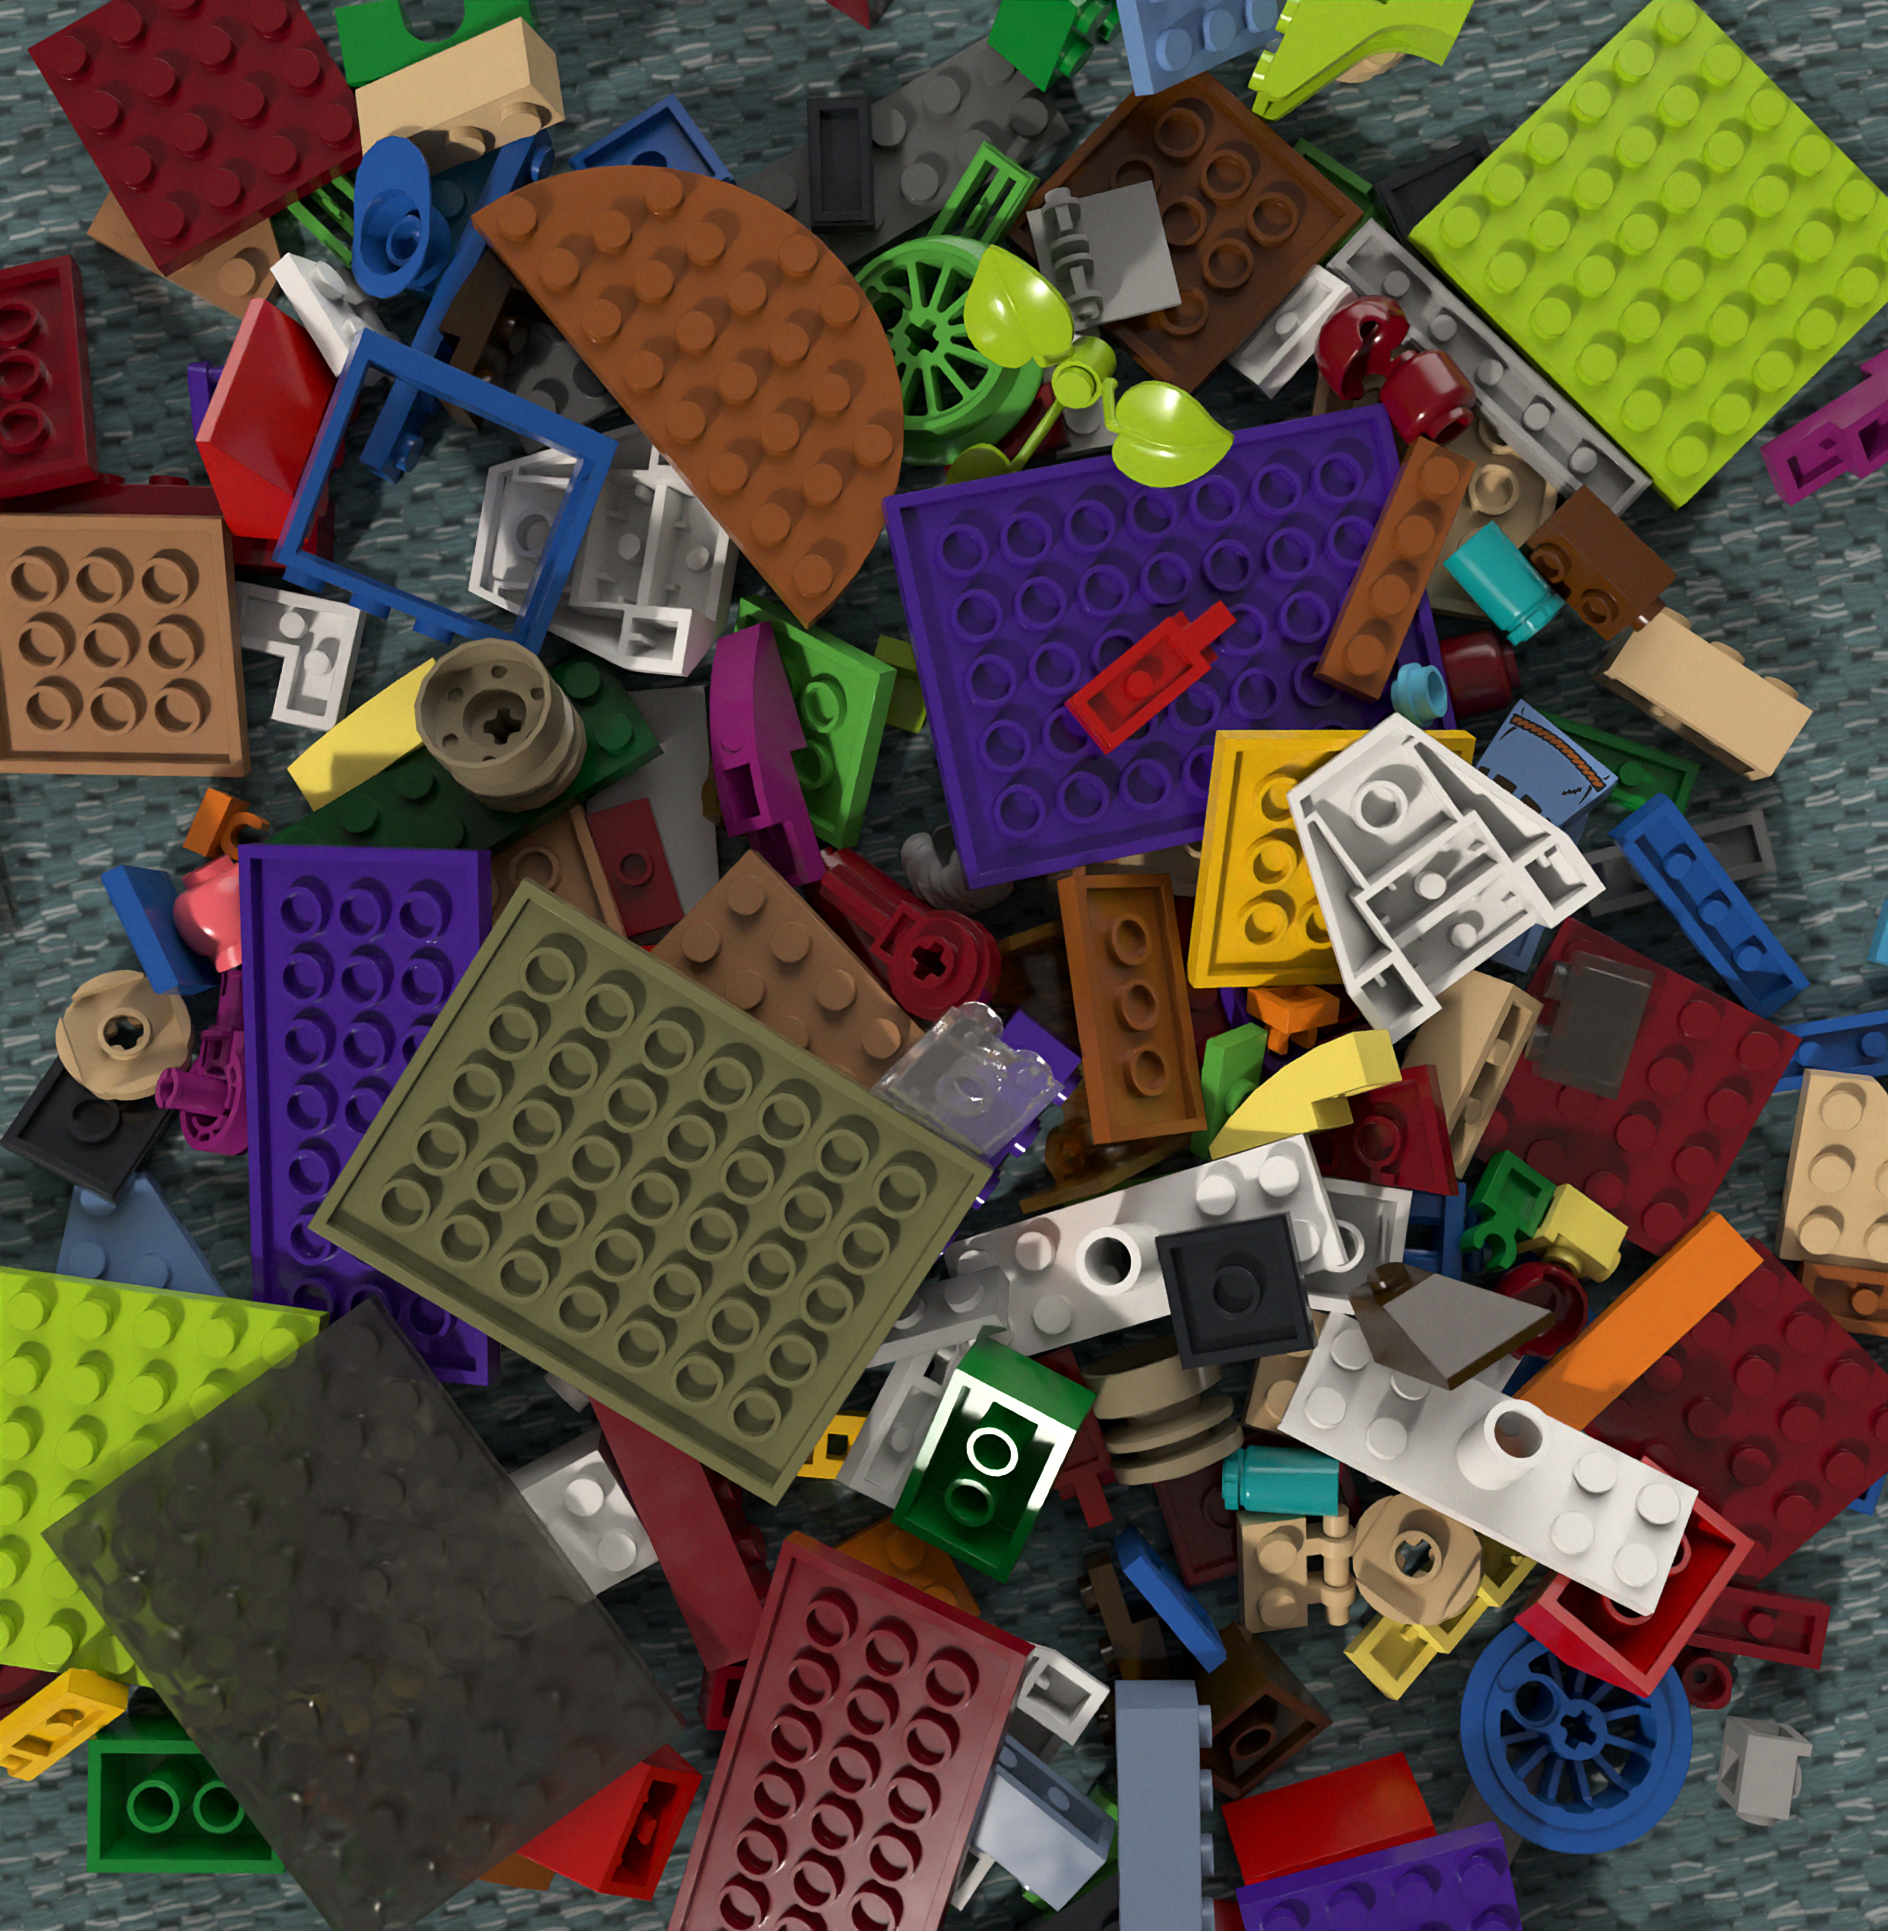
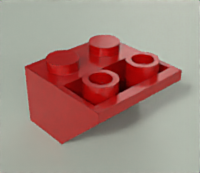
(624, 1831)

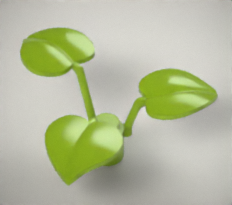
(1020, 315)

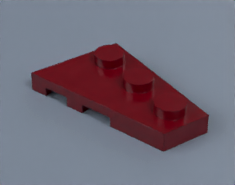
(1394, 1138)

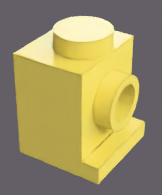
(1577, 1236)

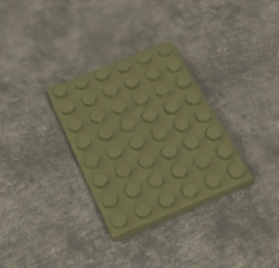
(649, 1193)

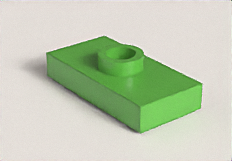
(1227, 1079)

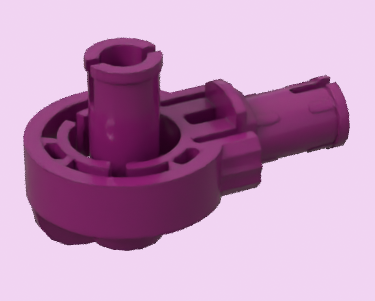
(215, 1080)

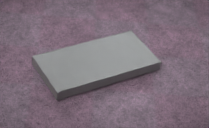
(674, 785)

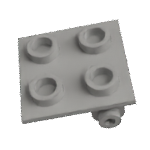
(1105, 253)

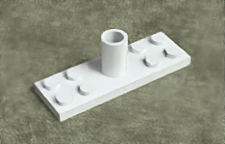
(1070, 1265)
(1494, 1467)

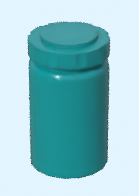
(1504, 583)
(1281, 1481)

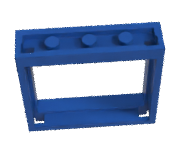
(589, 447)

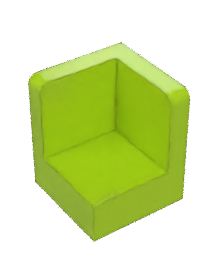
(907, 702)

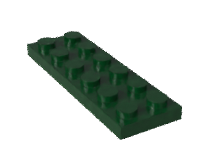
(425, 807)

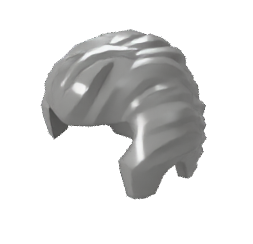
(937, 877)

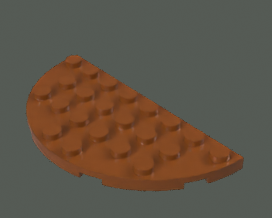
(729, 351)

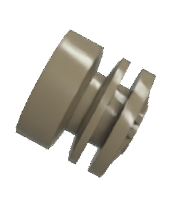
(500, 725)
(1167, 1421)

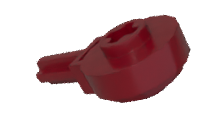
(916, 942)

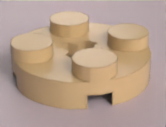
(92, 1020)
(1426, 1596)

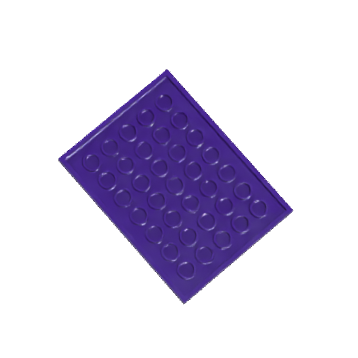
(1058, 569)

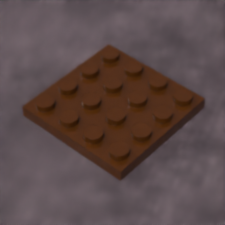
(1236, 214)

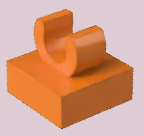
(219, 824)
(1292, 1013)

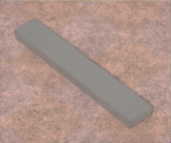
(1507, 390)

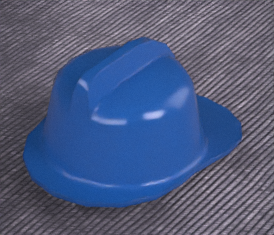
(397, 230)

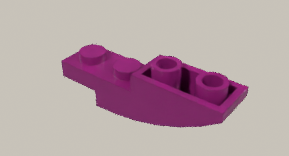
(1835, 439)
(751, 745)

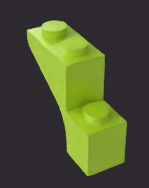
(1335, 35)

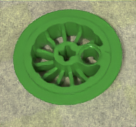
(1001, 396)

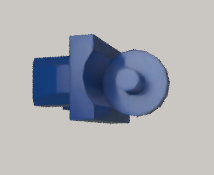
(1447, 1227)

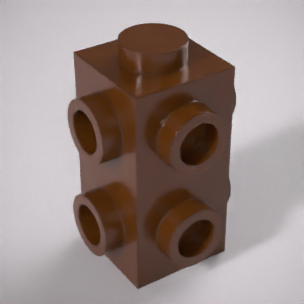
(1599, 565)

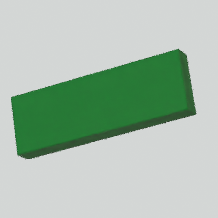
(1640, 768)

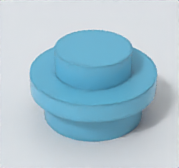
(1419, 694)

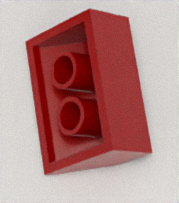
(267, 422)
(1620, 1643)
(1327, 1819)

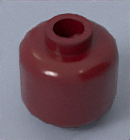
(1427, 396)
(1479, 672)

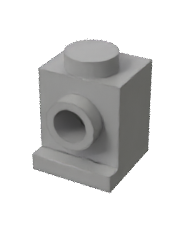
(1761, 1768)

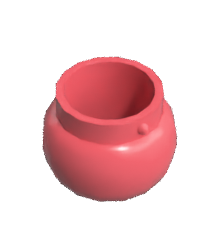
(210, 912)

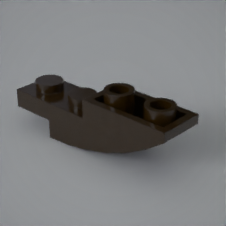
(487, 327)
(1133, 1637)

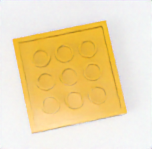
(1254, 890)

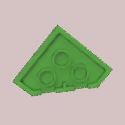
(842, 712)

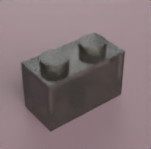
(1589, 1023)

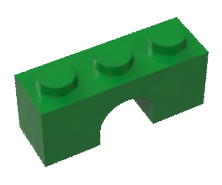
(381, 40)

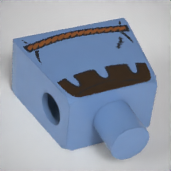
(1545, 768)

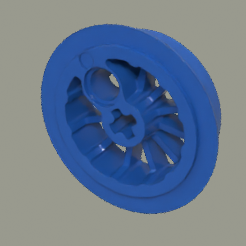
(1589, 1823)

